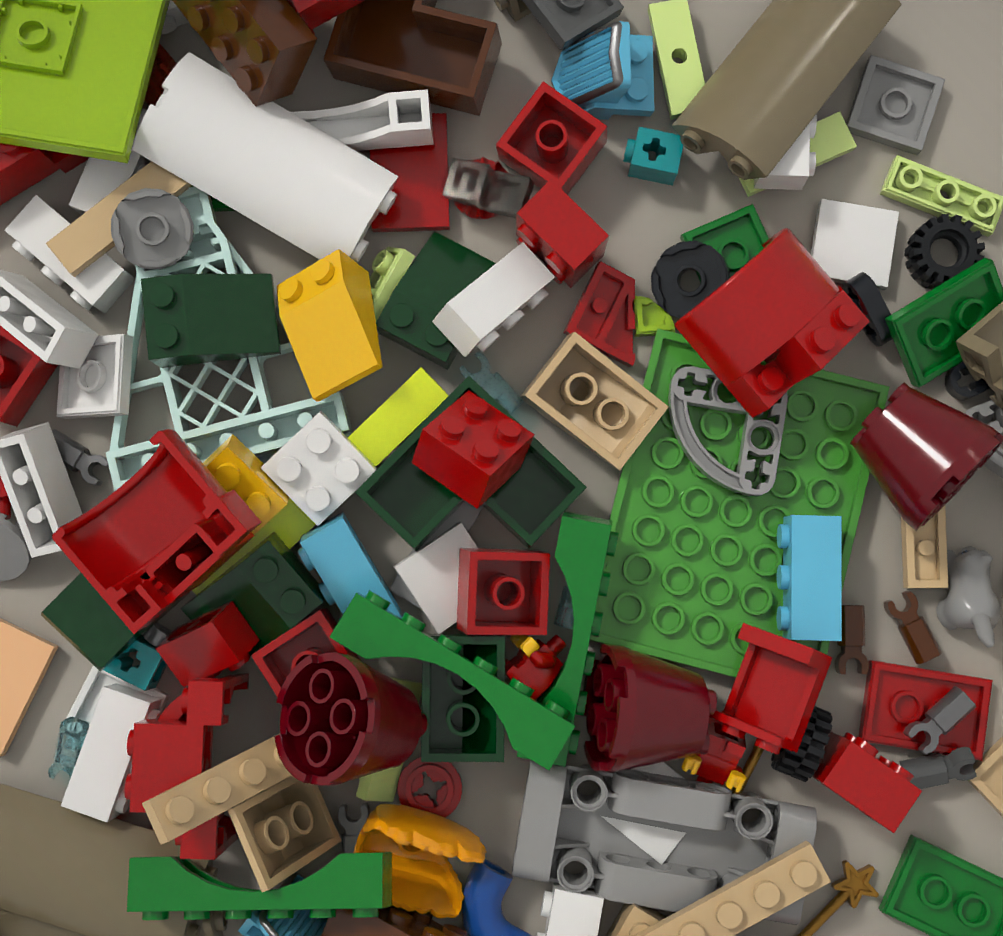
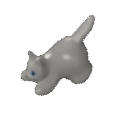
(970, 595)

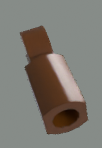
(914, 629)
(852, 639)

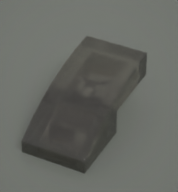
(487, 189)

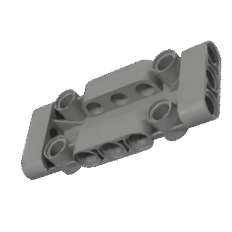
(717, 848)

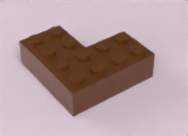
(256, 41)
(415, 48)

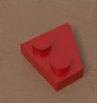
(606, 314)

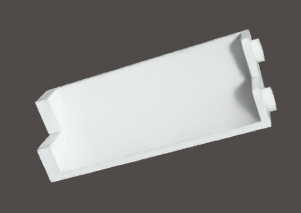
(264, 161)

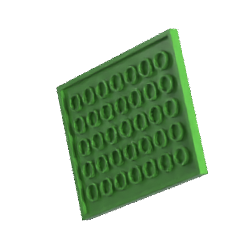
(706, 558)

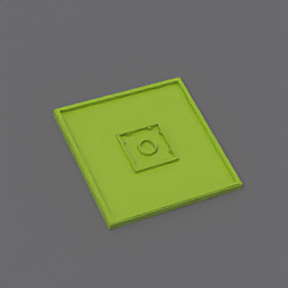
(76, 73)

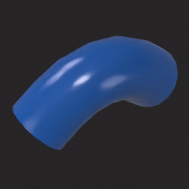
(483, 901)

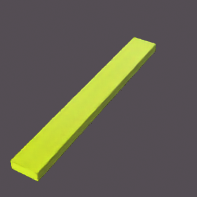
(374, 438)

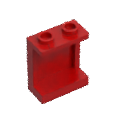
(773, 690)

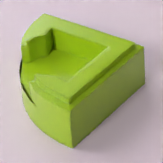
(650, 317)

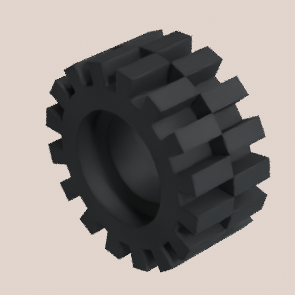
(948, 229)
(806, 760)

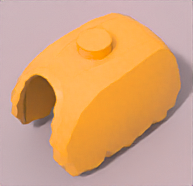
(420, 855)

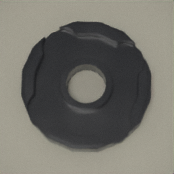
(678, 260)

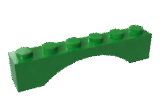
(581, 556)
(531, 727)
(178, 884)

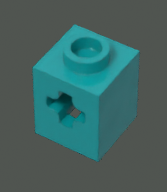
(668, 156)
(144, 676)

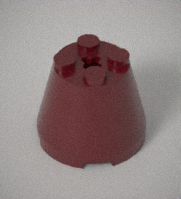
(922, 452)
(643, 711)
(344, 720)

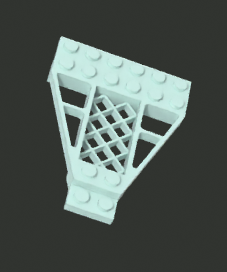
(260, 432)

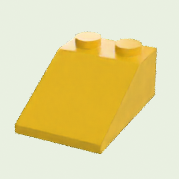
(331, 323)
(241, 470)

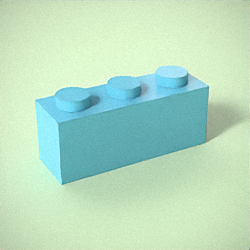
(343, 564)
(810, 577)

